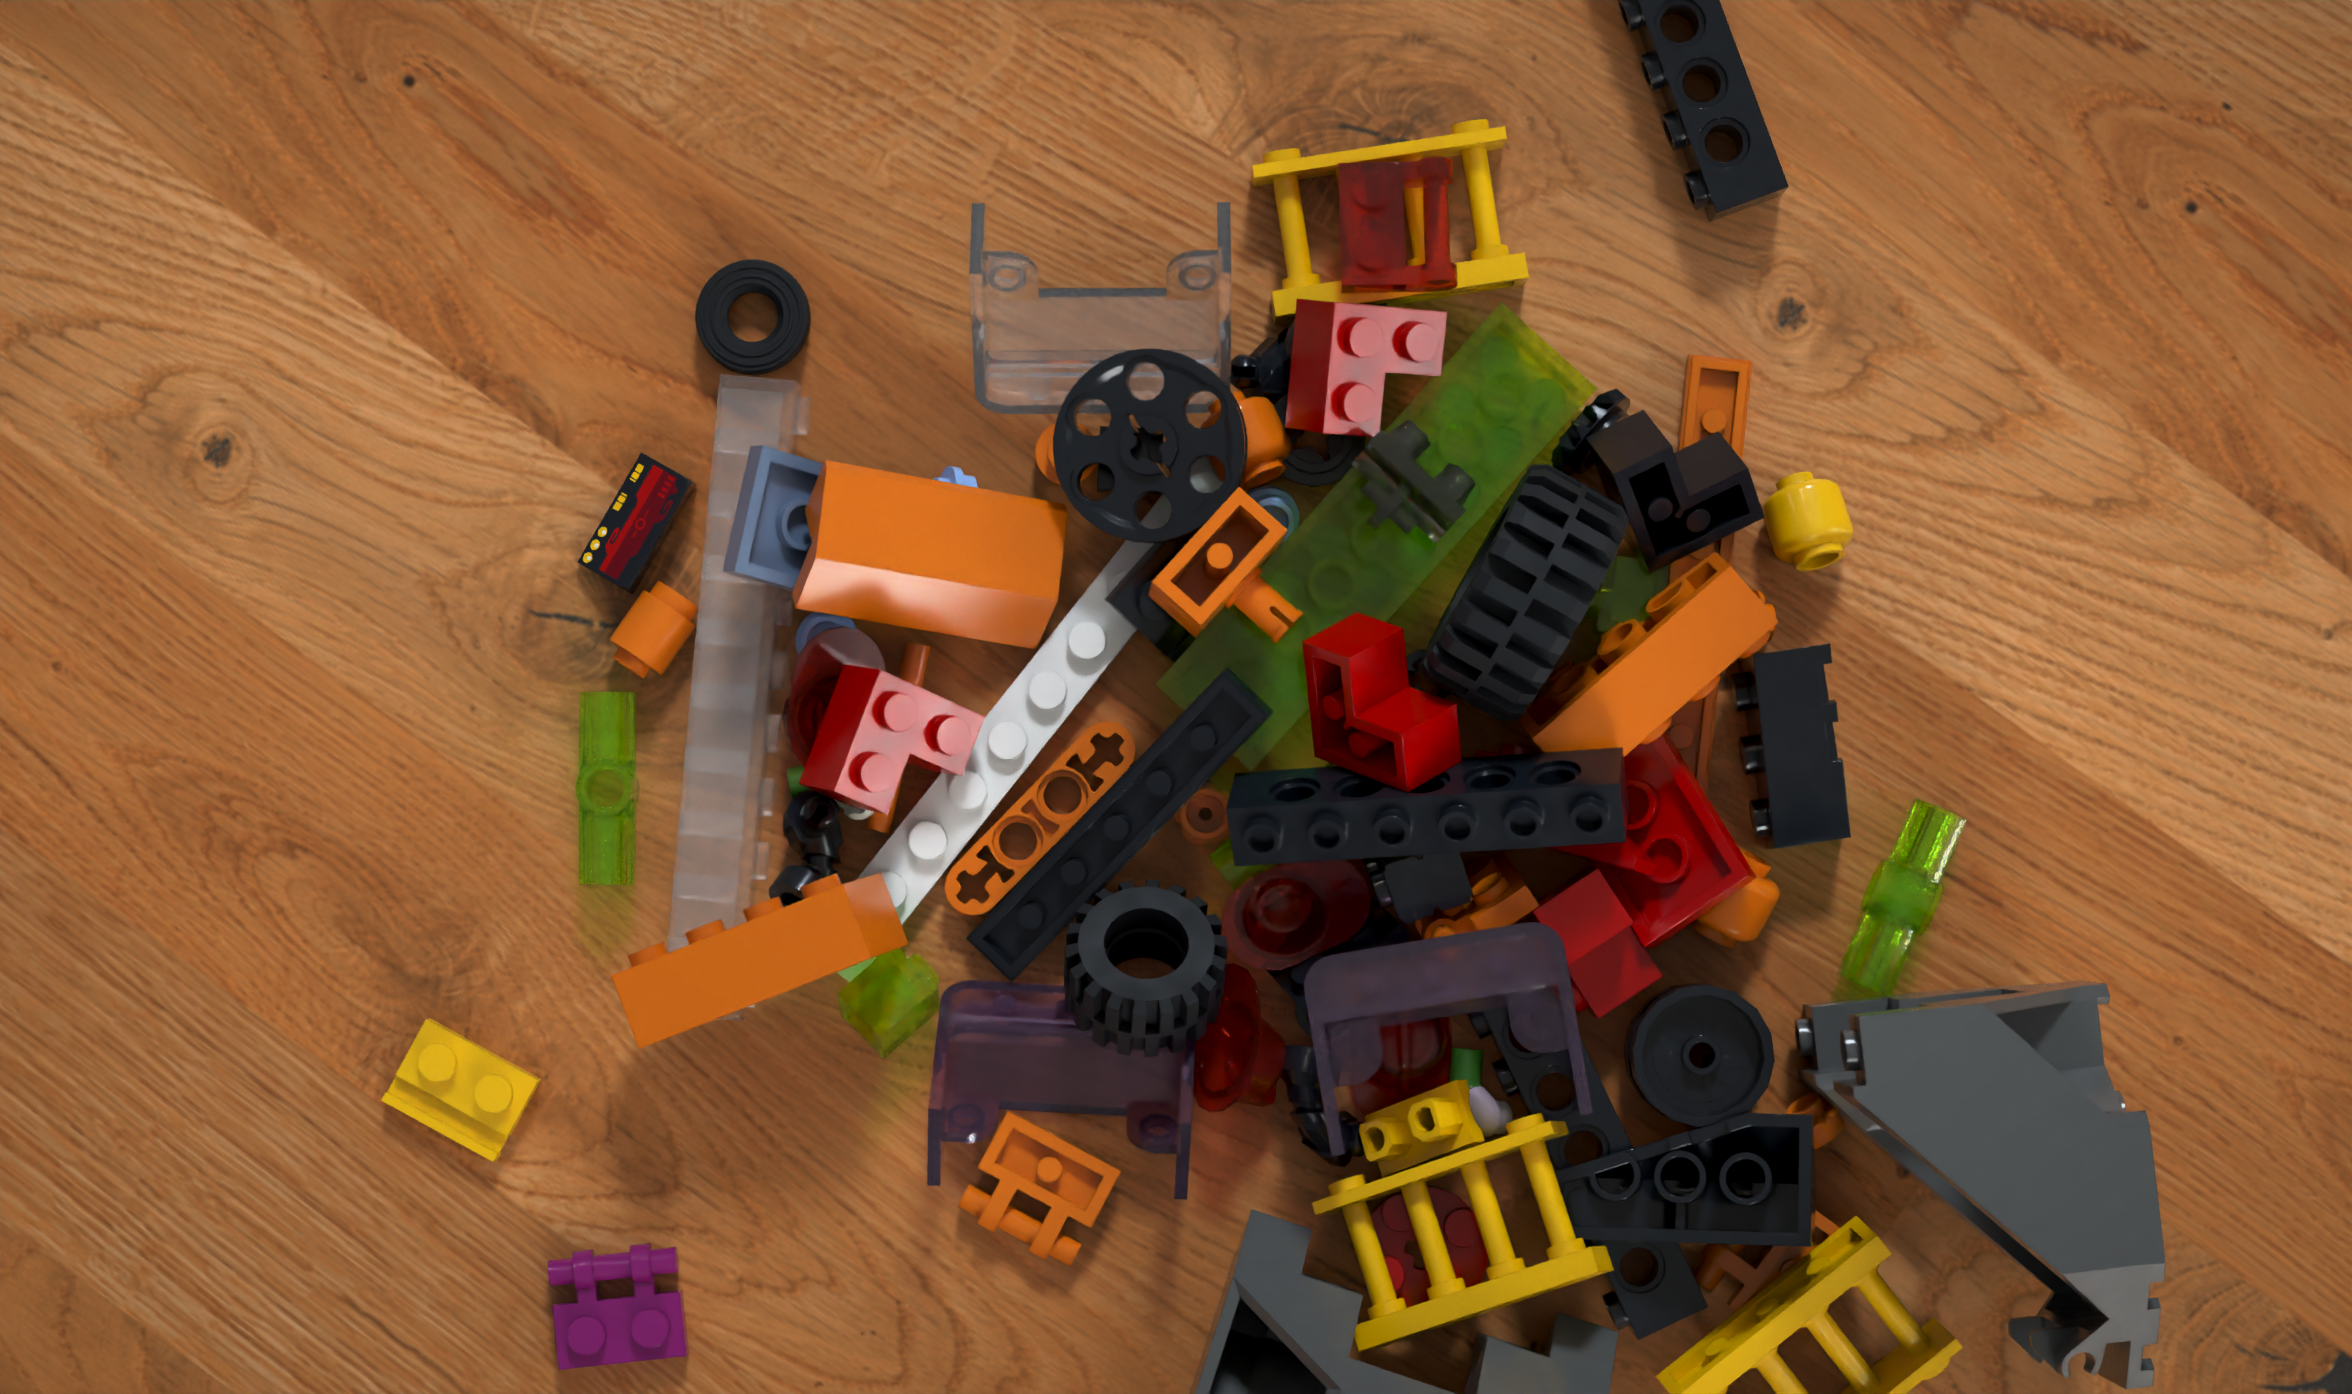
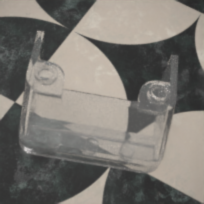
(1042, 340)

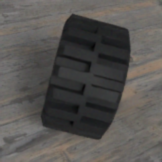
(1138, 1010)

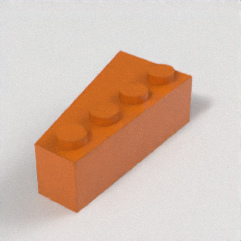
(1652, 665)
(759, 958)

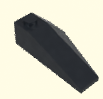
(1712, 1185)

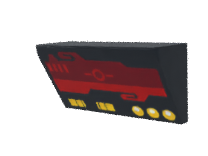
(637, 523)

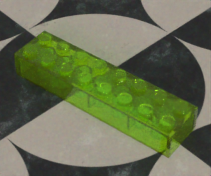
(1486, 414)

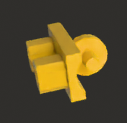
(1421, 1129)

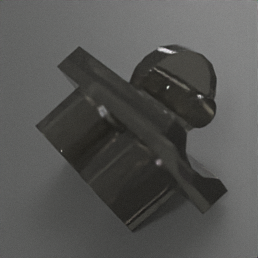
(1405, 489)

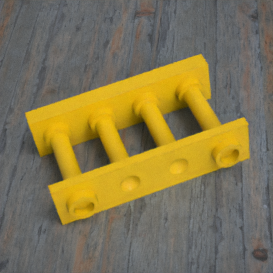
(1490, 264)
(1507, 1276)
(1801, 1301)

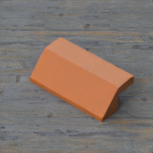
(931, 555)

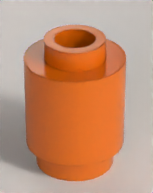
(653, 630)

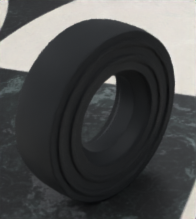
(745, 278)

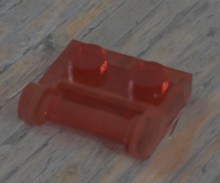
(1375, 226)

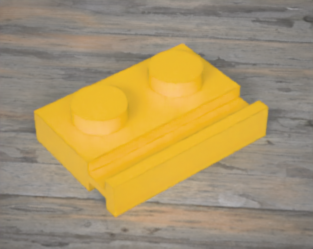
(461, 1089)

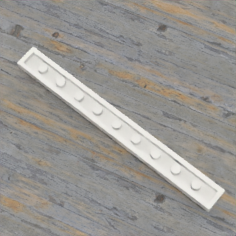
(1015, 730)

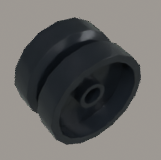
(1731, 1075)

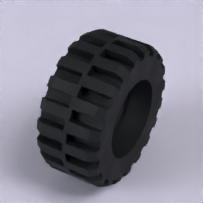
(1524, 592)

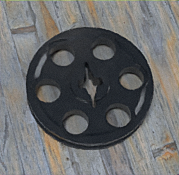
(1117, 445)

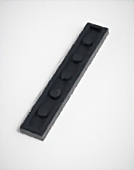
(1120, 823)

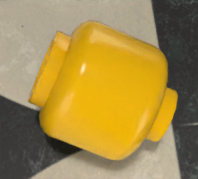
(1807, 521)

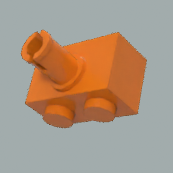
(1223, 570)

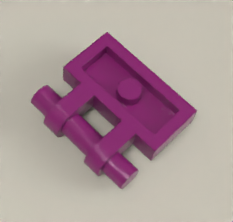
(621, 1327)

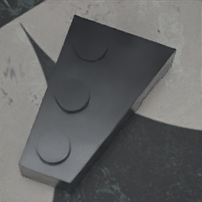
(1791, 747)

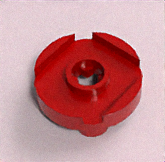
(1459, 1234)

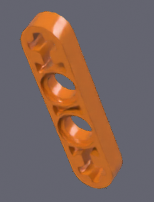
(1035, 813)

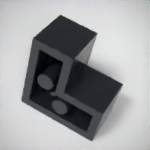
(1671, 497)

